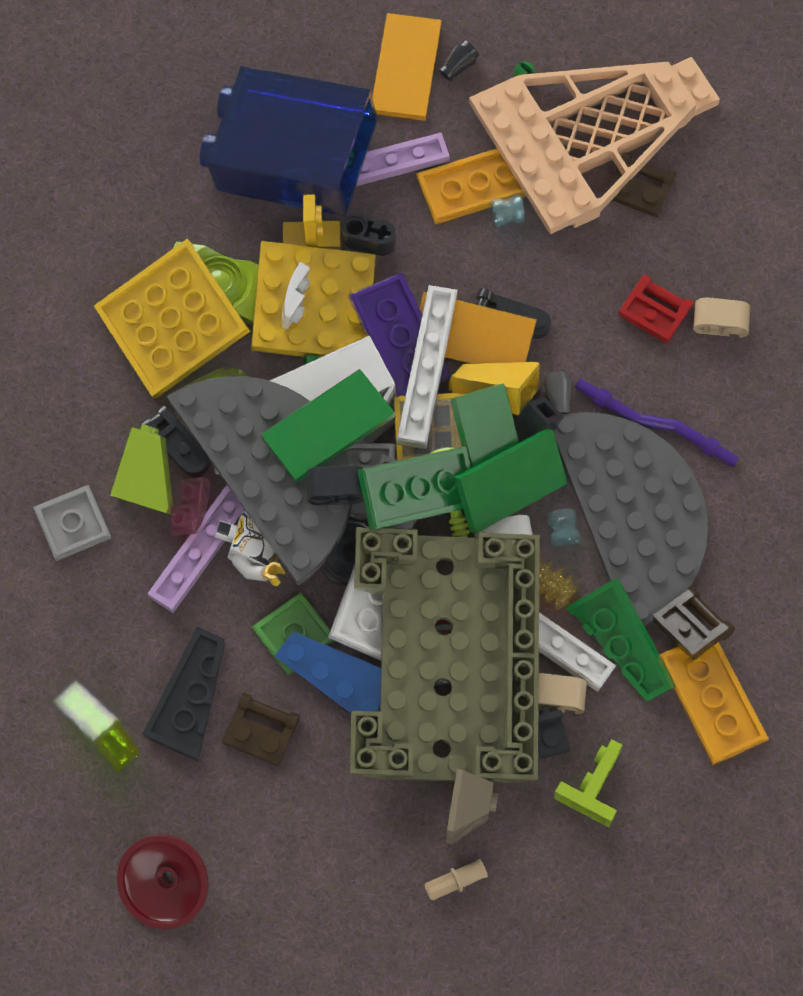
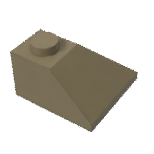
(469, 805)

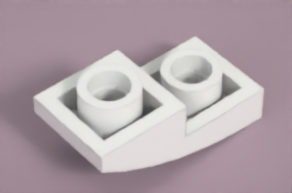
(294, 297)

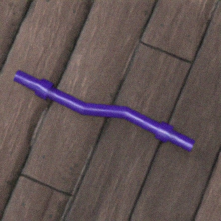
(709, 445)

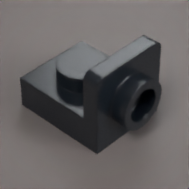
(551, 734)

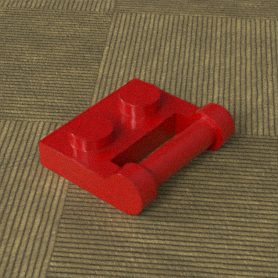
(651, 315)

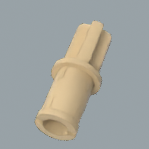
(455, 880)

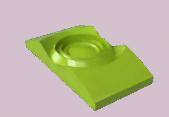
(235, 278)

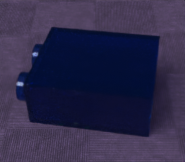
(290, 139)

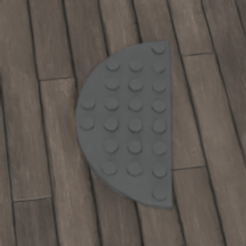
(228, 423)
(637, 506)

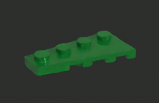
(617, 627)

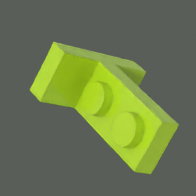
(586, 801)

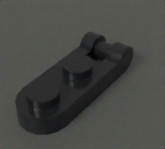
(504, 304)
(180, 443)

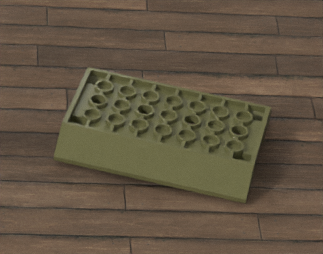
(485, 658)

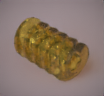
(555, 585)

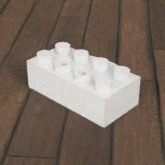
(329, 370)

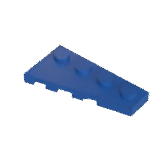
(337, 674)

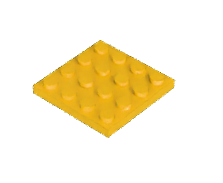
(328, 315)
(171, 318)

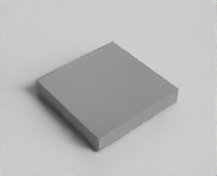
(72, 522)

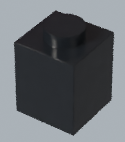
(536, 417)

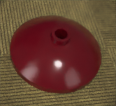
(148, 891)

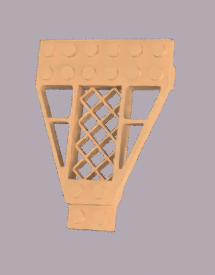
(537, 153)

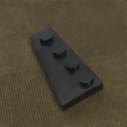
(186, 702)

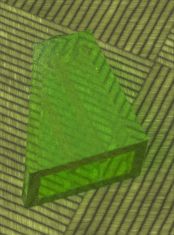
(97, 726)

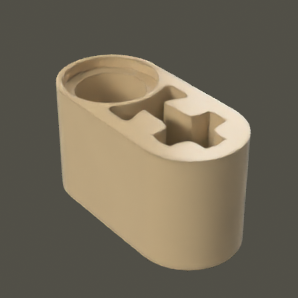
(721, 317)
(561, 693)

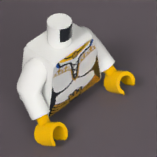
(250, 550)

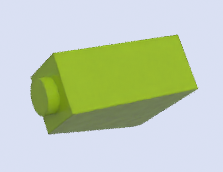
(145, 471)

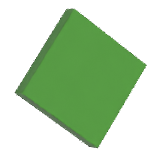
(292, 616)

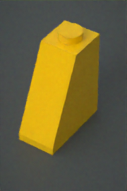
(519, 378)

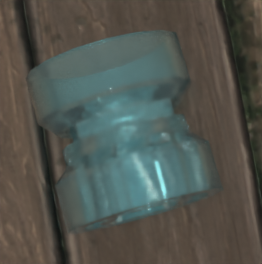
(508, 211)
(563, 527)

